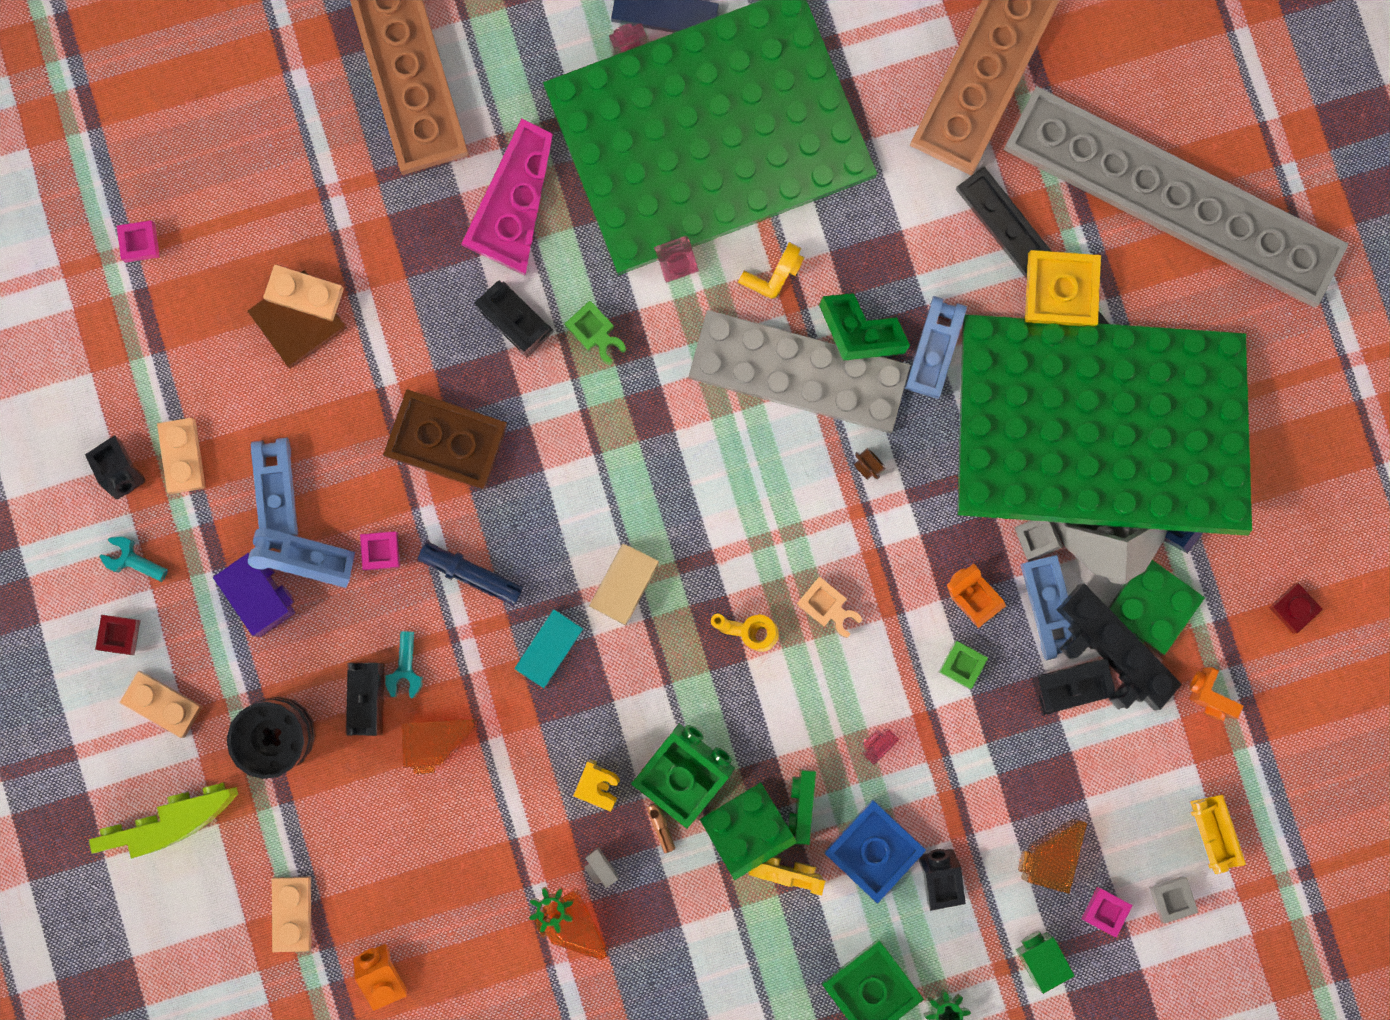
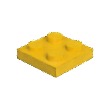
(1062, 288)

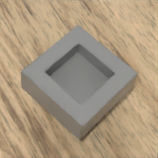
(1038, 539)
(600, 868)
(1173, 899)

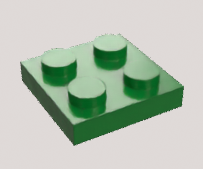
(1156, 606)
(748, 831)
(872, 986)

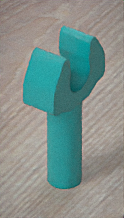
(130, 559)
(404, 668)

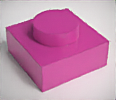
(138, 241)
(380, 551)
(1106, 912)

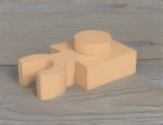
(825, 604)

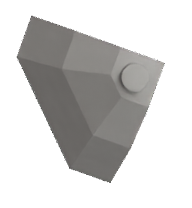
(1111, 550)

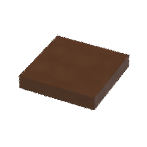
(293, 331)

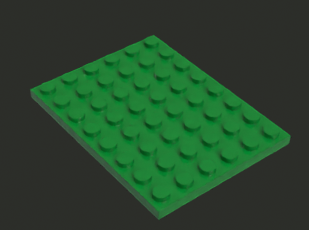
(709, 130)
(1104, 425)

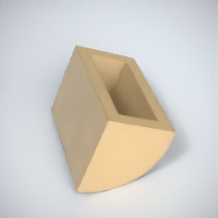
(624, 584)

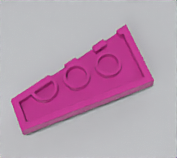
(510, 206)

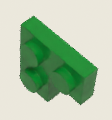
(859, 337)

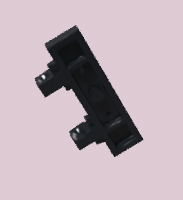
(1100, 629)

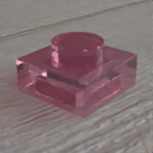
(626, 38)
(676, 259)
(878, 744)

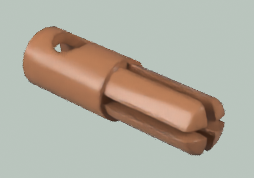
(660, 826)

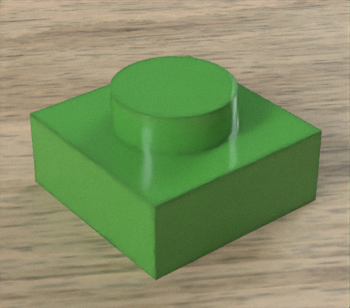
(963, 665)

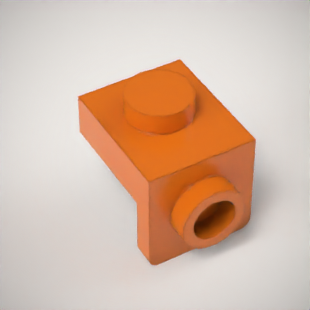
(974, 595)
(1215, 704)
(378, 977)

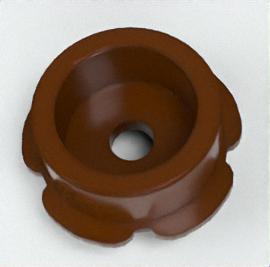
(869, 464)

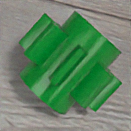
(561, 907)
(939, 1005)

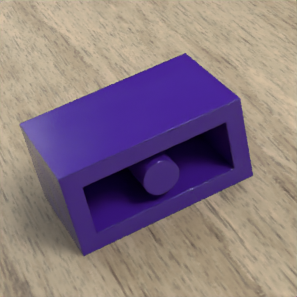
(255, 596)

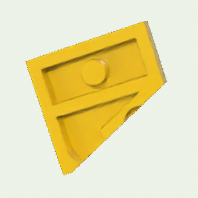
(800, 876)

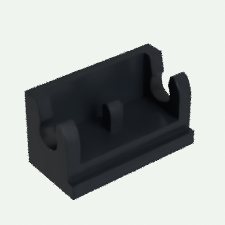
(513, 318)
(1073, 686)
(365, 699)

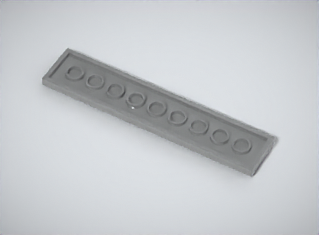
(1176, 197)

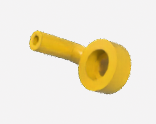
(789, 263)
(748, 630)

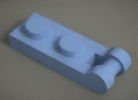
(935, 348)
(274, 486)
(301, 557)
(1046, 594)

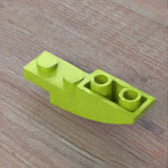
(177, 821)

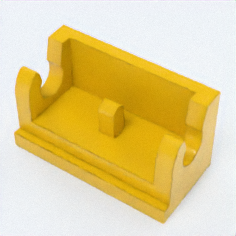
(591, 784)

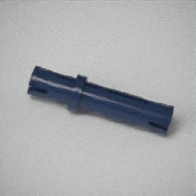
(463, 570)

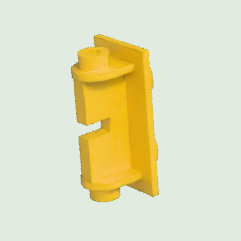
(1217, 833)

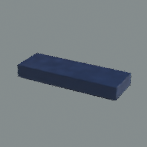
(663, 14)

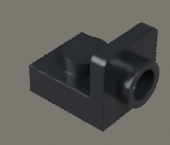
(114, 468)
(942, 879)

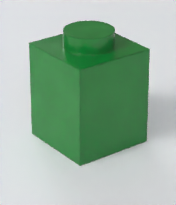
(1044, 961)

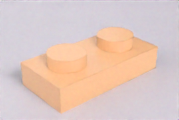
(303, 292)
(181, 455)
(161, 704)
(291, 914)

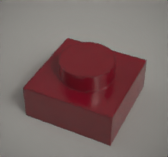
(1295, 608)
(117, 635)

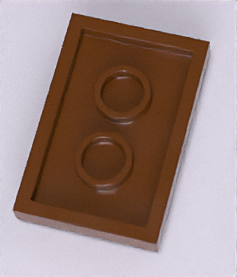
(445, 439)

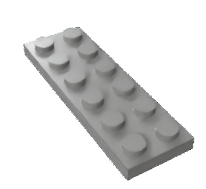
(798, 372)

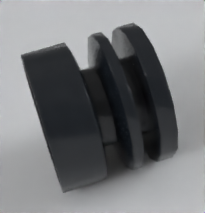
(250, 733)

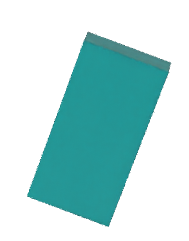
(548, 649)

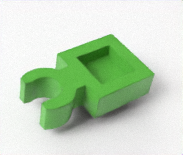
(592, 329)

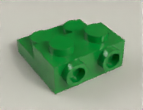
(684, 774)

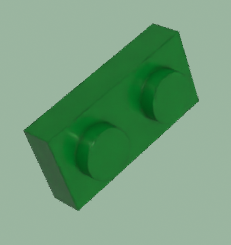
(800, 821)

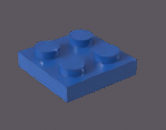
(874, 851)

